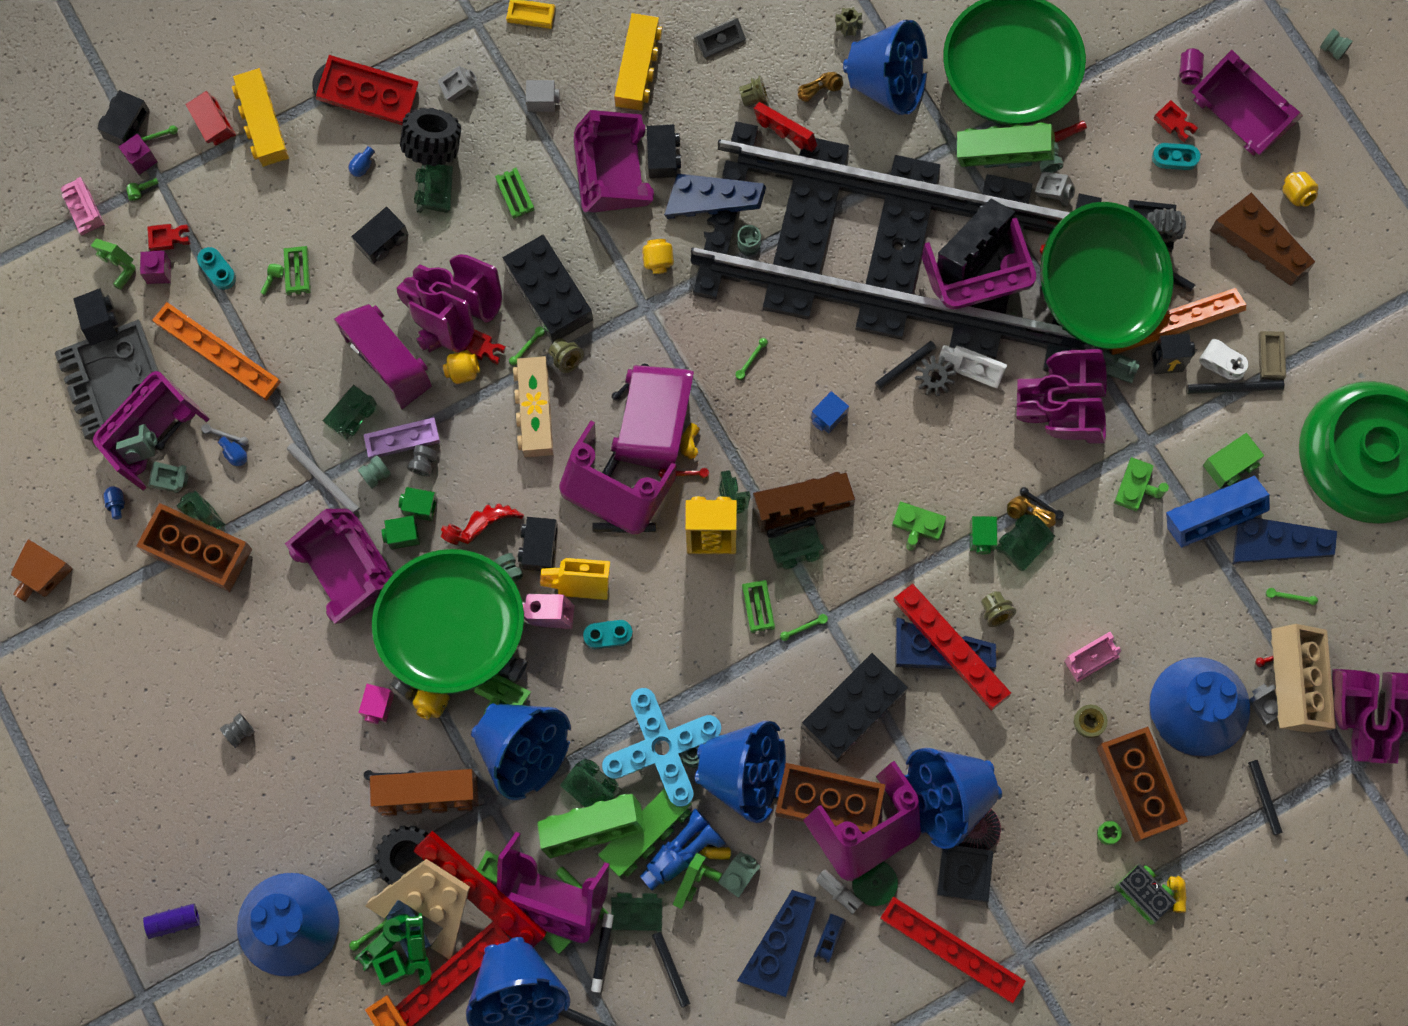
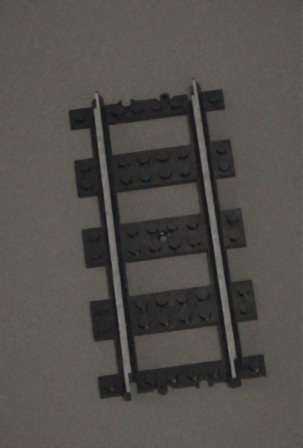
(887, 295)

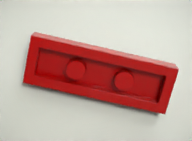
(785, 127)

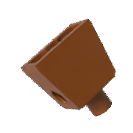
(37, 571)

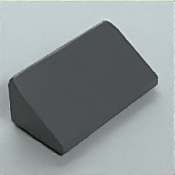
(720, 37)

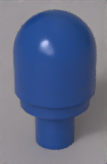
(361, 162)
(233, 452)
(114, 501)

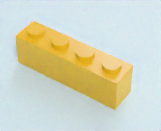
(637, 61)
(260, 117)

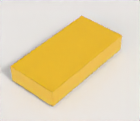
(531, 13)

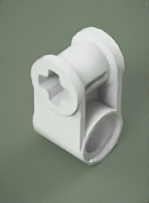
(1221, 359)

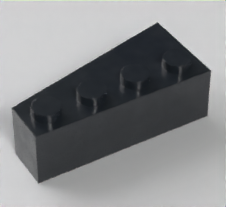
(974, 242)

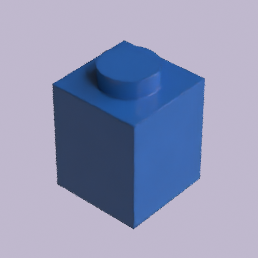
(829, 412)

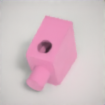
(549, 611)

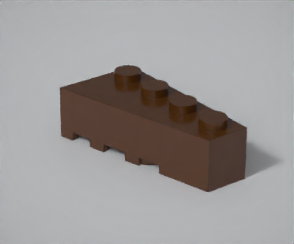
(1263, 239)
(802, 500)

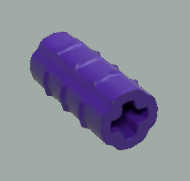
(171, 921)

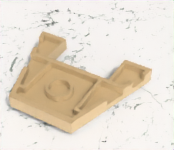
(434, 895)

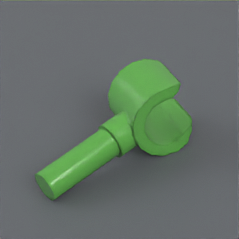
(134, 189)
(273, 270)

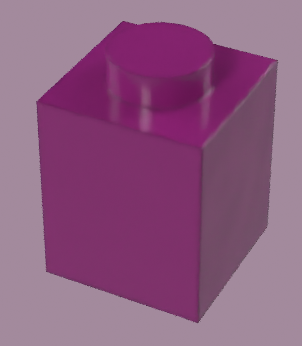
(138, 154)
(155, 267)

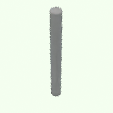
(322, 478)

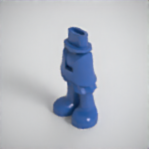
(673, 859)

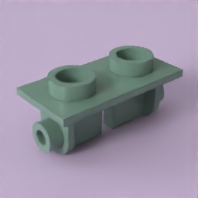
(1120, 366)

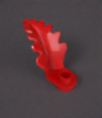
(477, 523)

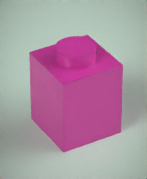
(376, 704)

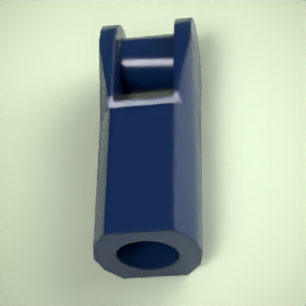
(831, 934)

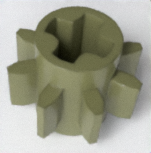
(848, 21)

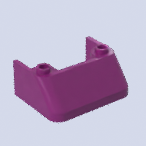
(1015, 275)
(384, 353)
(152, 403)
(607, 497)
(857, 853)
(549, 902)

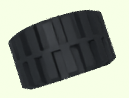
(430, 136)
(389, 848)

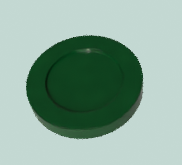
(876, 885)

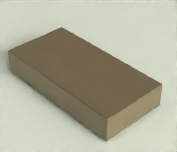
(1272, 355)

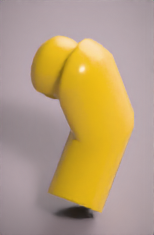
(687, 444)
(716, 853)
(1178, 886)

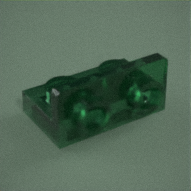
(433, 188)
(350, 412)
(729, 487)
(197, 506)
(1025, 541)
(796, 547)
(589, 784)
(637, 913)

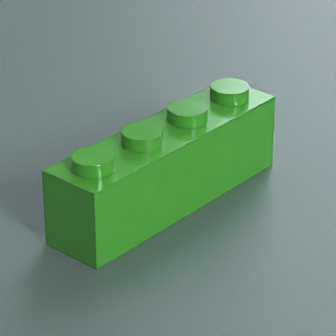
(1005, 145)
(658, 821)
(590, 825)

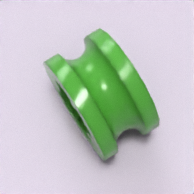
(1111, 840)

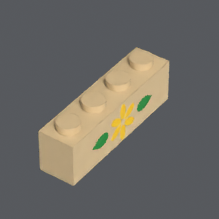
(534, 407)

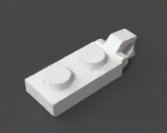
(974, 365)

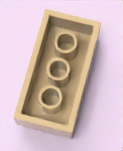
(1303, 678)

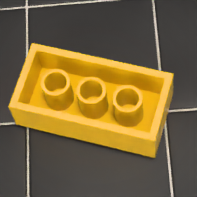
(711, 525)

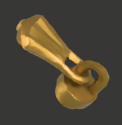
(831, 80)
(1017, 508)

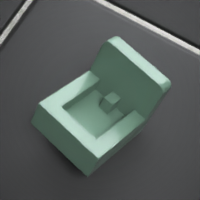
(138, 447)
(168, 477)
(739, 873)

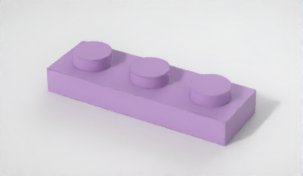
(401, 438)

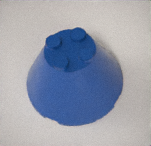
(890, 66)
(1199, 706)
(521, 746)
(744, 769)
(951, 793)
(288, 924)
(515, 988)

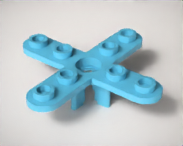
(655, 731)

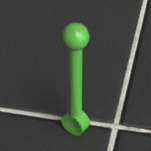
(172, 130)
(539, 332)
(740, 374)
(1271, 593)
(822, 619)
(354, 945)

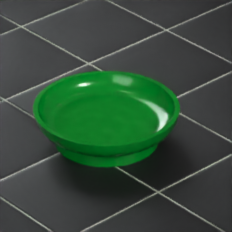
(1014, 60)
(1106, 275)
(1358, 451)
(448, 621)

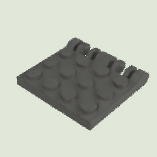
(106, 373)

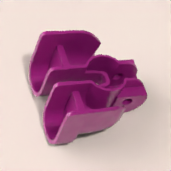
(447, 302)
(1068, 374)
(1355, 708)

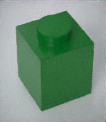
(418, 503)
(401, 532)
(983, 534)
(390, 968)

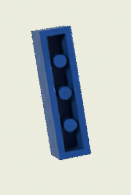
(1218, 511)

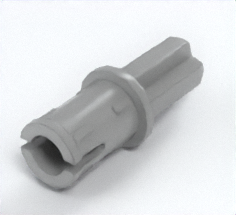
(839, 891)

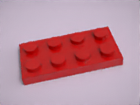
(366, 90)

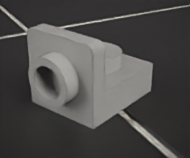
(457, 83)
(1055, 187)
(1265, 703)

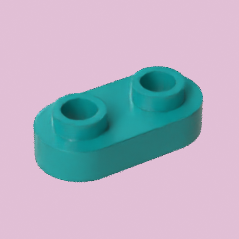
(1175, 155)
(215, 267)
(607, 634)

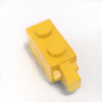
(578, 578)

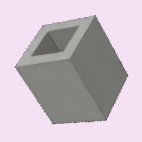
(541, 95)

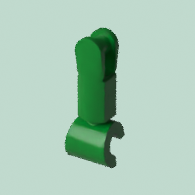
(383, 942)
(417, 949)

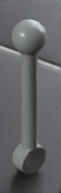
(206, 429)

